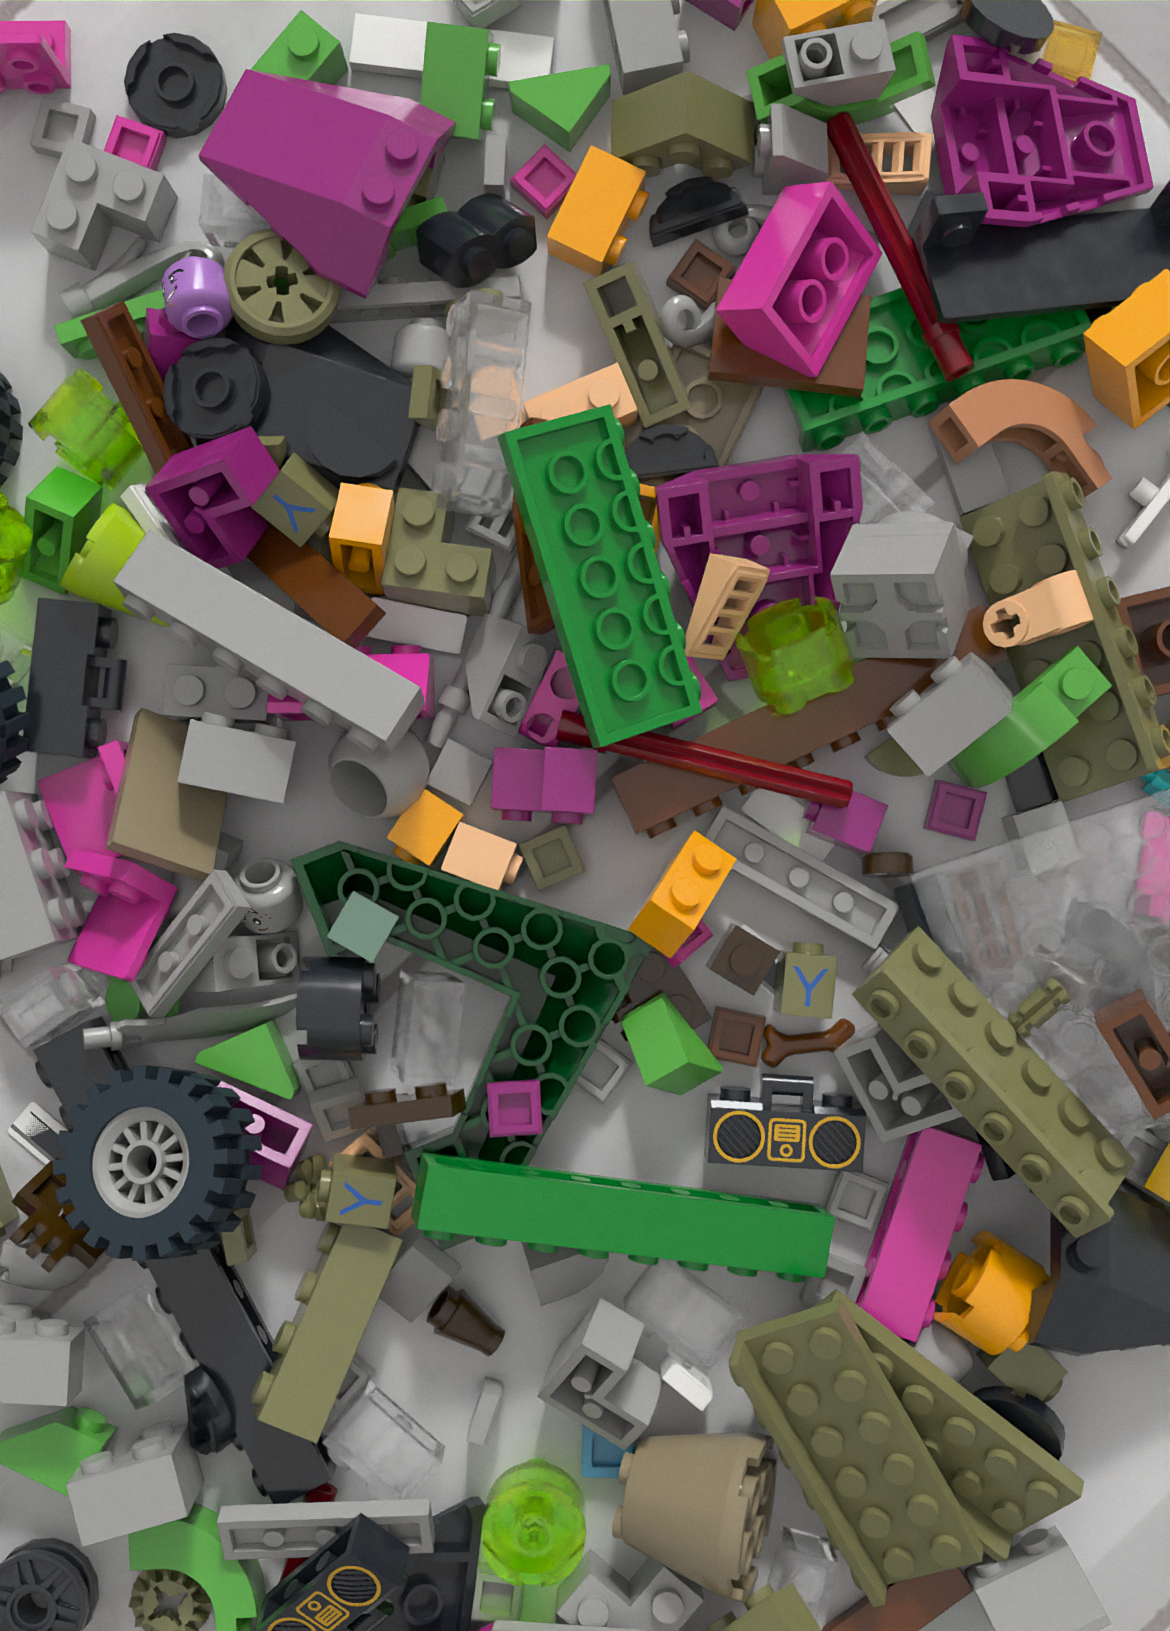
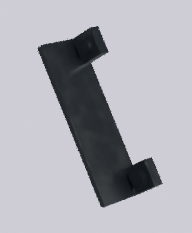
(1040, 268)

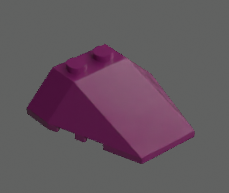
(1033, 136)
(325, 167)
(772, 511)

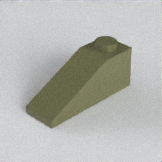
(638, 342)

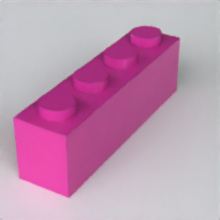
(917, 1228)

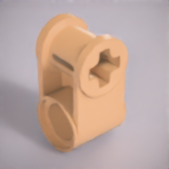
(1043, 610)

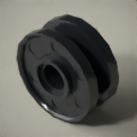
(56, 1573)

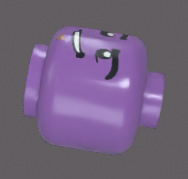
(196, 297)

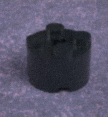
(336, 1008)

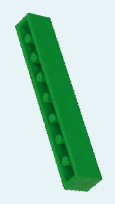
(620, 1217)

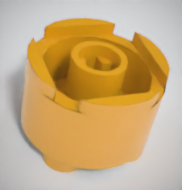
(990, 1294)

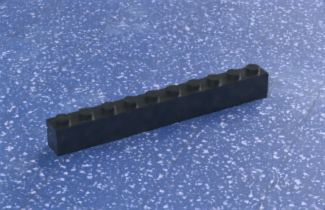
(206, 1300)

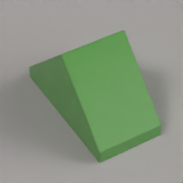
(562, 102)
(668, 1048)
(257, 1059)

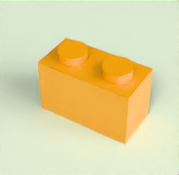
(597, 212)
(362, 534)
(682, 894)

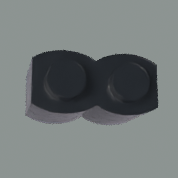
(476, 240)

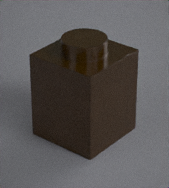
(742, 959)

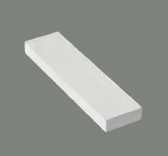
(398, 49)

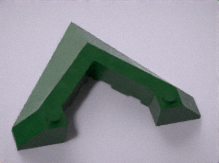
(553, 964)

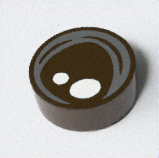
(887, 865)

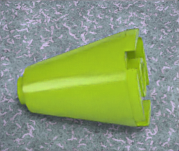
(103, 557)

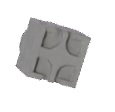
(902, 587)

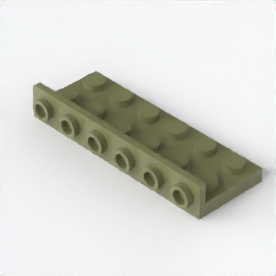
(1039, 537)
(997, 1082)
(852, 1448)
(987, 1462)

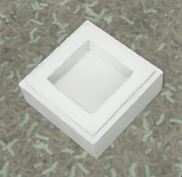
(689, 1383)

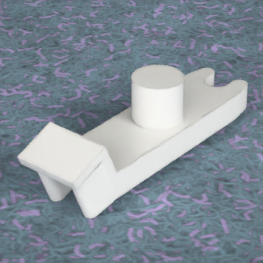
(1152, 500)

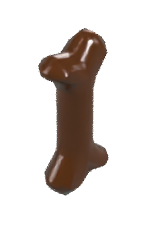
(783, 1045)

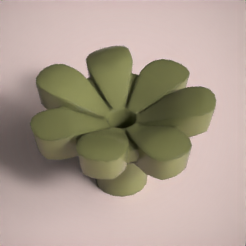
(306, 1187)

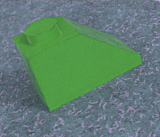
(60, 516)
(55, 1444)

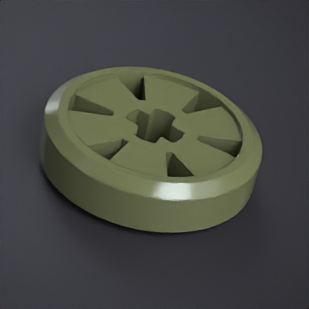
(258, 307)

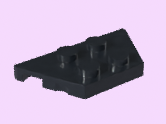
(442, 1582)

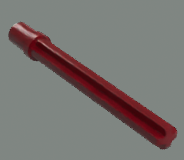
(898, 246)
(716, 763)

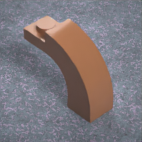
(1028, 416)

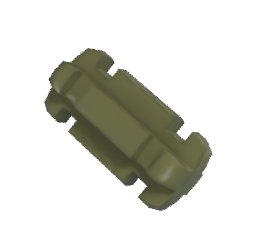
(1038, 1007)

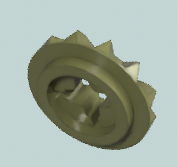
(147, 1595)

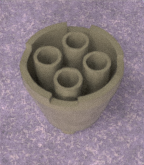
(700, 1506)

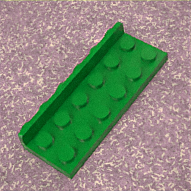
(907, 380)
(601, 574)

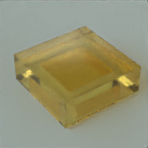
(1071, 50)

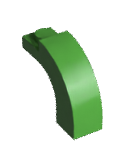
(913, 75)
(1037, 720)
(195, 1549)

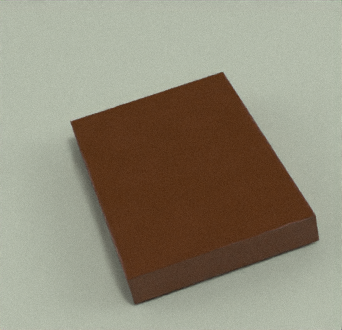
(840, 375)

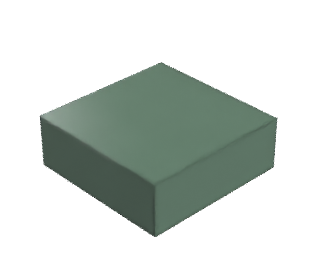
(363, 926)

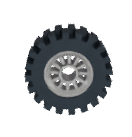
(147, 1212)

